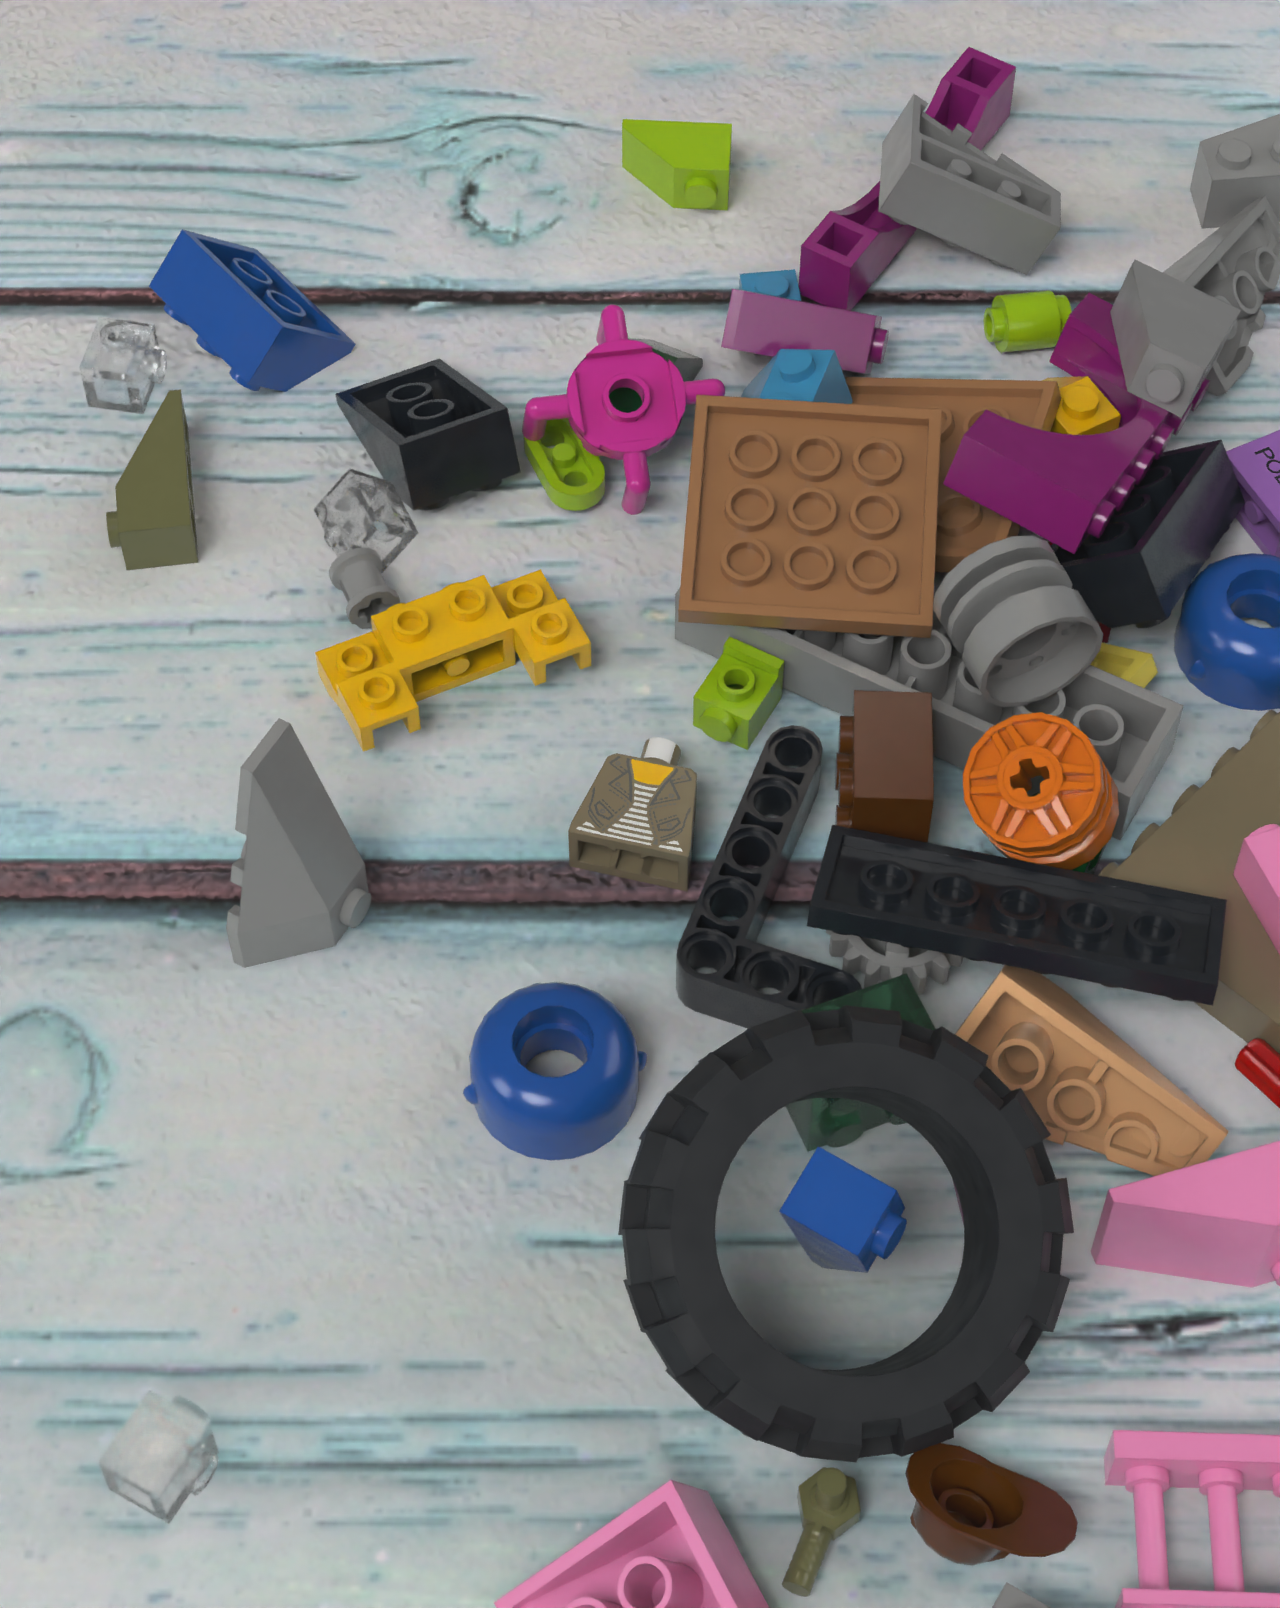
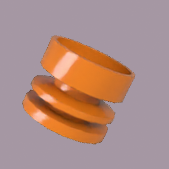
(1076, 800)

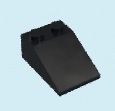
(432, 433)

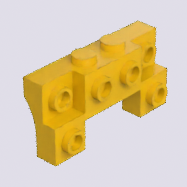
(447, 643)

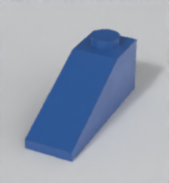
(843, 1214)

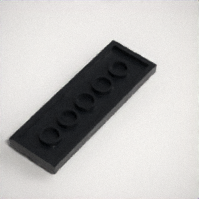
(1020, 914)

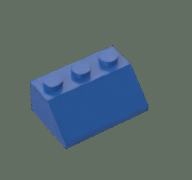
(247, 313)

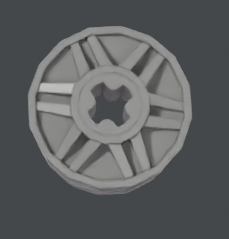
(1017, 621)

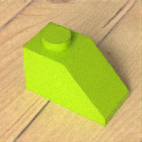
(680, 160)

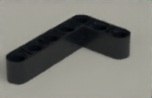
(748, 895)

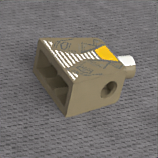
(638, 818)

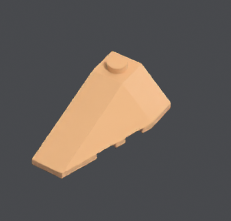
(1086, 1077)

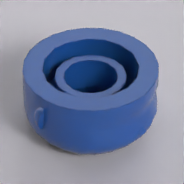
(1221, 651)
(554, 1114)

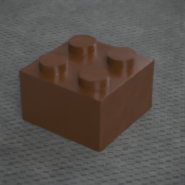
(886, 764)

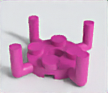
(604, 428)

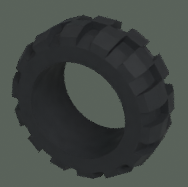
(1011, 1234)

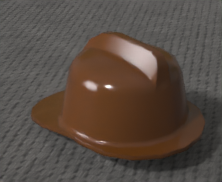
(982, 1510)

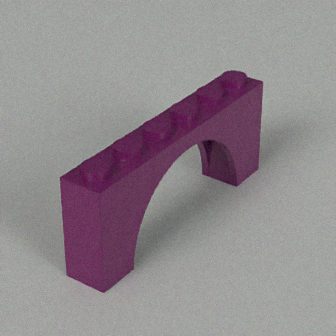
(1067, 481)

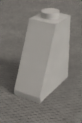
(1167, 336)

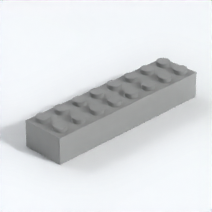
(1122, 720)

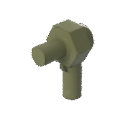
(827, 1510)

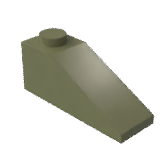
(156, 495)

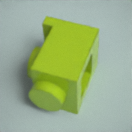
(738, 694)

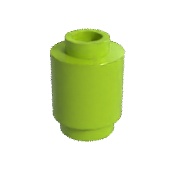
(1026, 320)

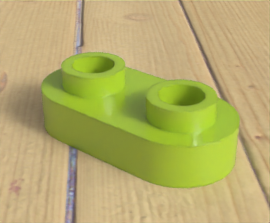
(567, 471)

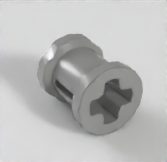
(360, 579)

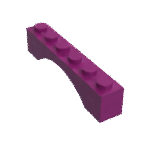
(859, 241)

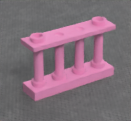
(1220, 1469)

